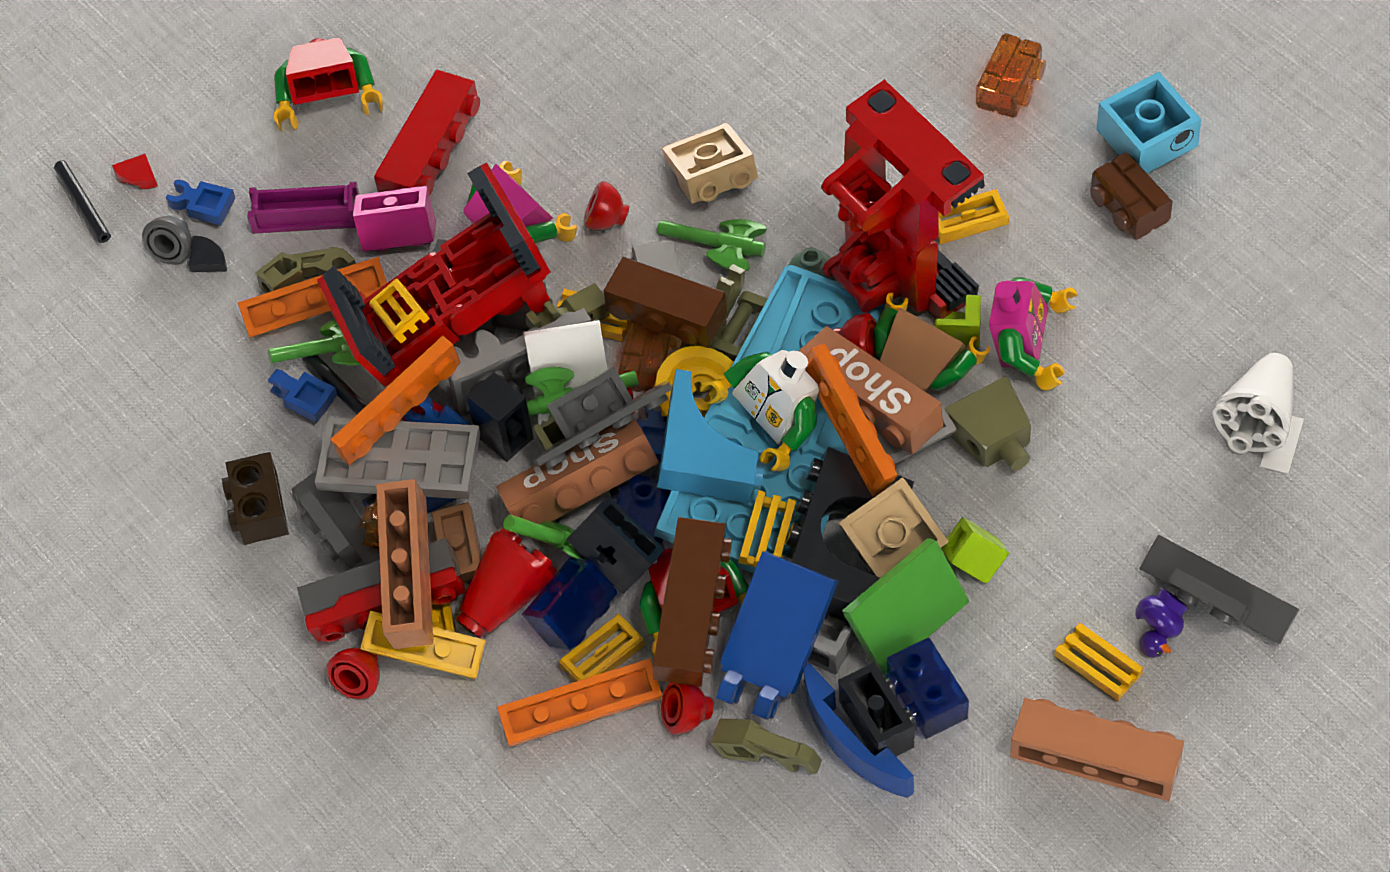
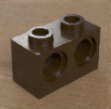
(260, 497)

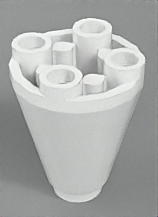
(1258, 407)

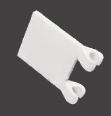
(570, 347)

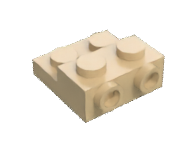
(711, 163)
(890, 528)

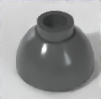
(167, 239)

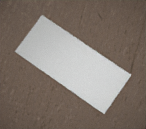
(1281, 458)

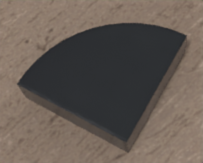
(206, 256)

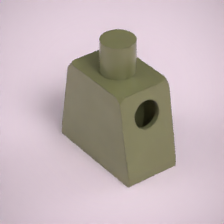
(992, 425)

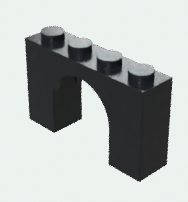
(833, 489)

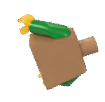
(921, 350)

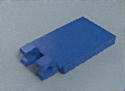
(774, 632)

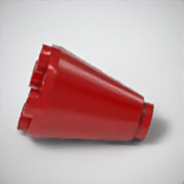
(503, 583)

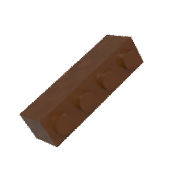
(690, 602)

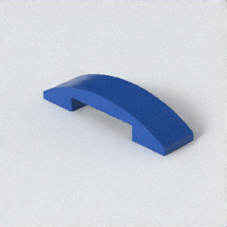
(881, 770)

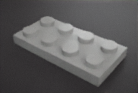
(431, 453)

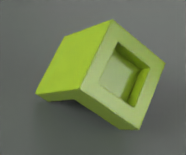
(963, 324)
(975, 550)

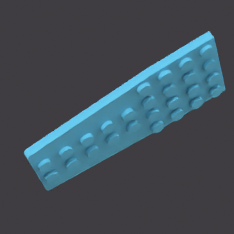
(791, 317)

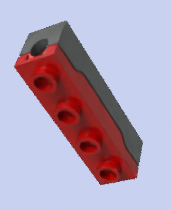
(345, 599)

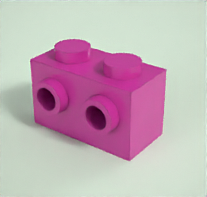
(394, 218)

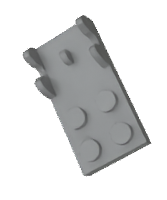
(506, 360)

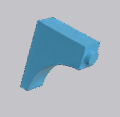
(698, 457)

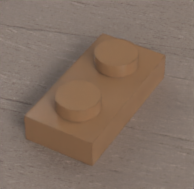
(460, 530)

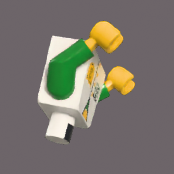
(776, 395)

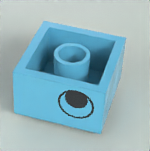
(1149, 123)

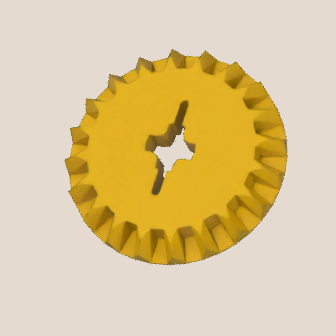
(705, 366)

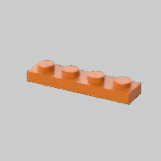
(305, 298)
(396, 400)
(849, 420)
(579, 702)

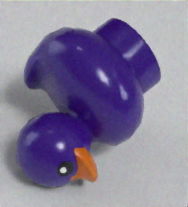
(1165, 616)

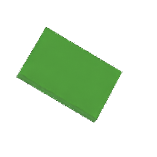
(906, 604)

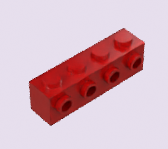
(429, 133)

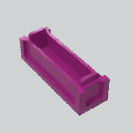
(302, 208)

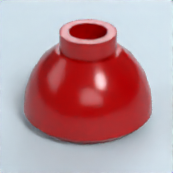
(605, 208)
(860, 332)
(354, 673)
(684, 707)

